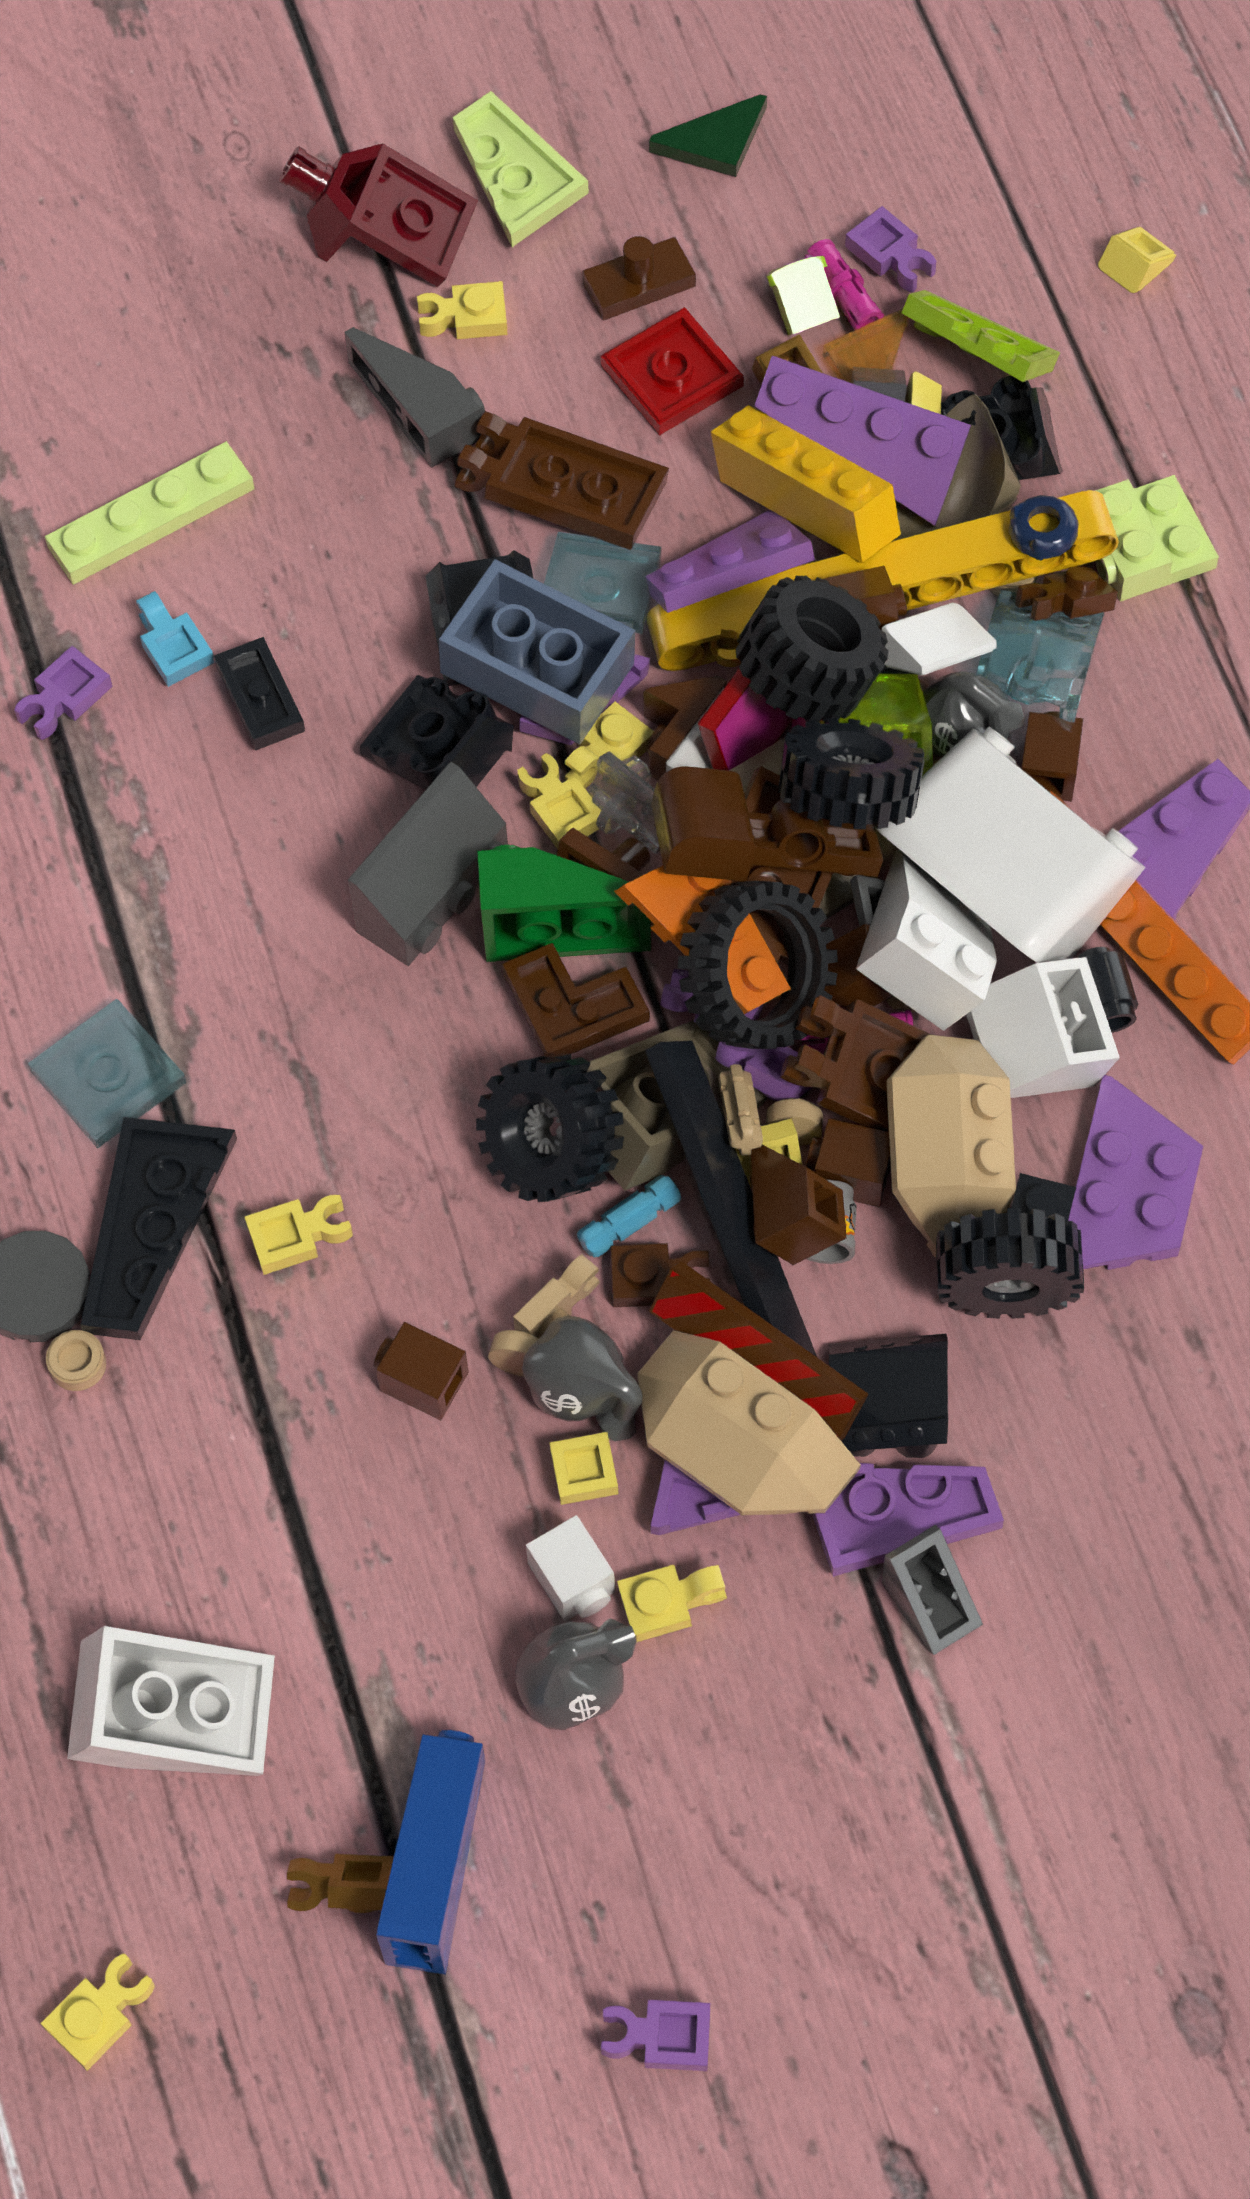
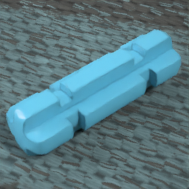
(629, 1216)

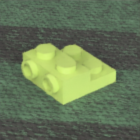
(1156, 537)

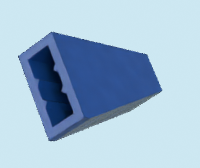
(431, 1853)

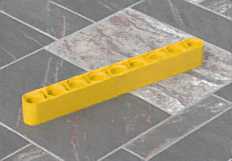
(927, 566)

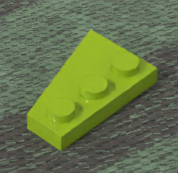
(980, 336)

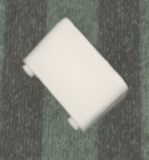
(1014, 850)

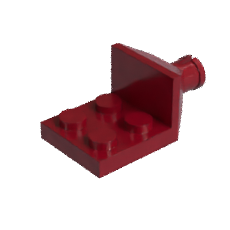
(384, 205)

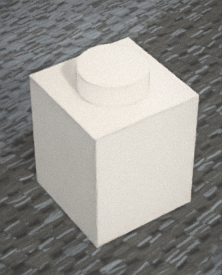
(571, 1569)

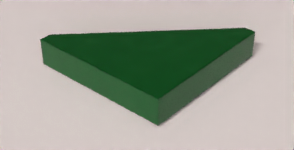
(713, 140)

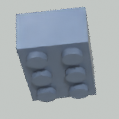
(537, 651)

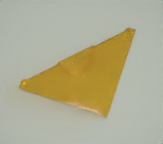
(867, 347)

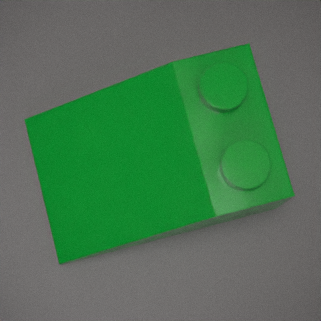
(547, 899)

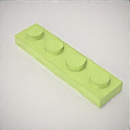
(149, 512)

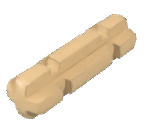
(740, 1109)

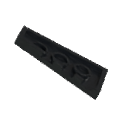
(150, 1211)

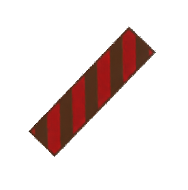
(702, 1309)

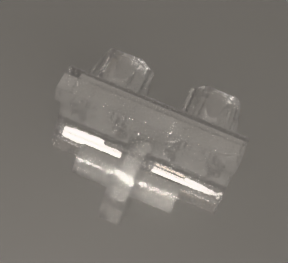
(625, 798)

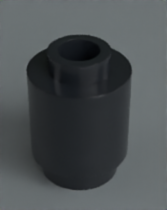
(1113, 986)

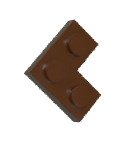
(571, 1016)

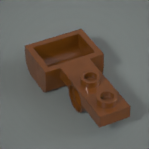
(711, 834)

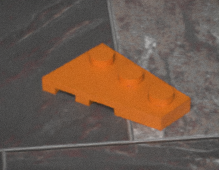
(669, 904)

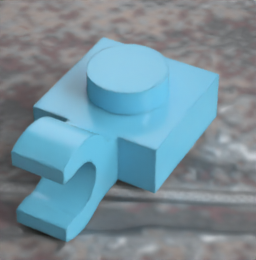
(172, 644)

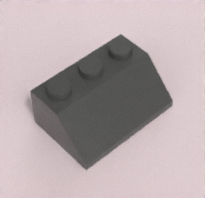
(425, 867)

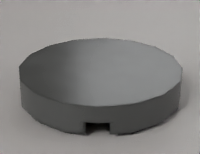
(41, 1285)

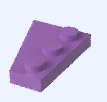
(731, 561)
(1186, 833)
(894, 1505)

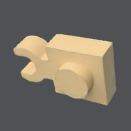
(557, 1297)

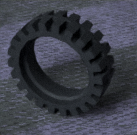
(709, 961)

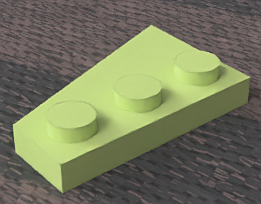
(516, 167)

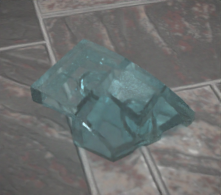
(1040, 657)

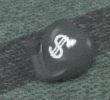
(967, 703)
(581, 1374)
(574, 1672)

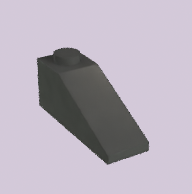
(418, 395)

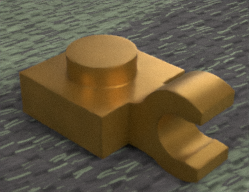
(348, 1882)

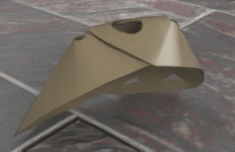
(982, 480)

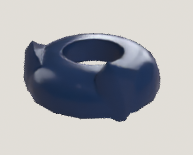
(1042, 544)

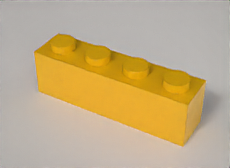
(806, 483)

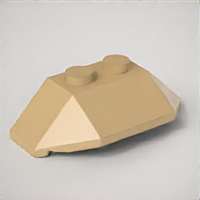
(950, 1134)
(739, 1430)

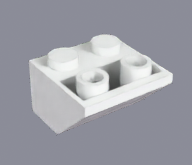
(1046, 1028)

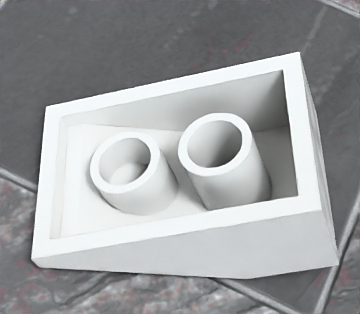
(927, 946)
(170, 1704)

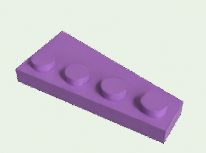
(877, 432)

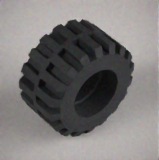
(811, 649)

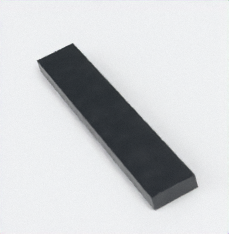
(724, 1186)

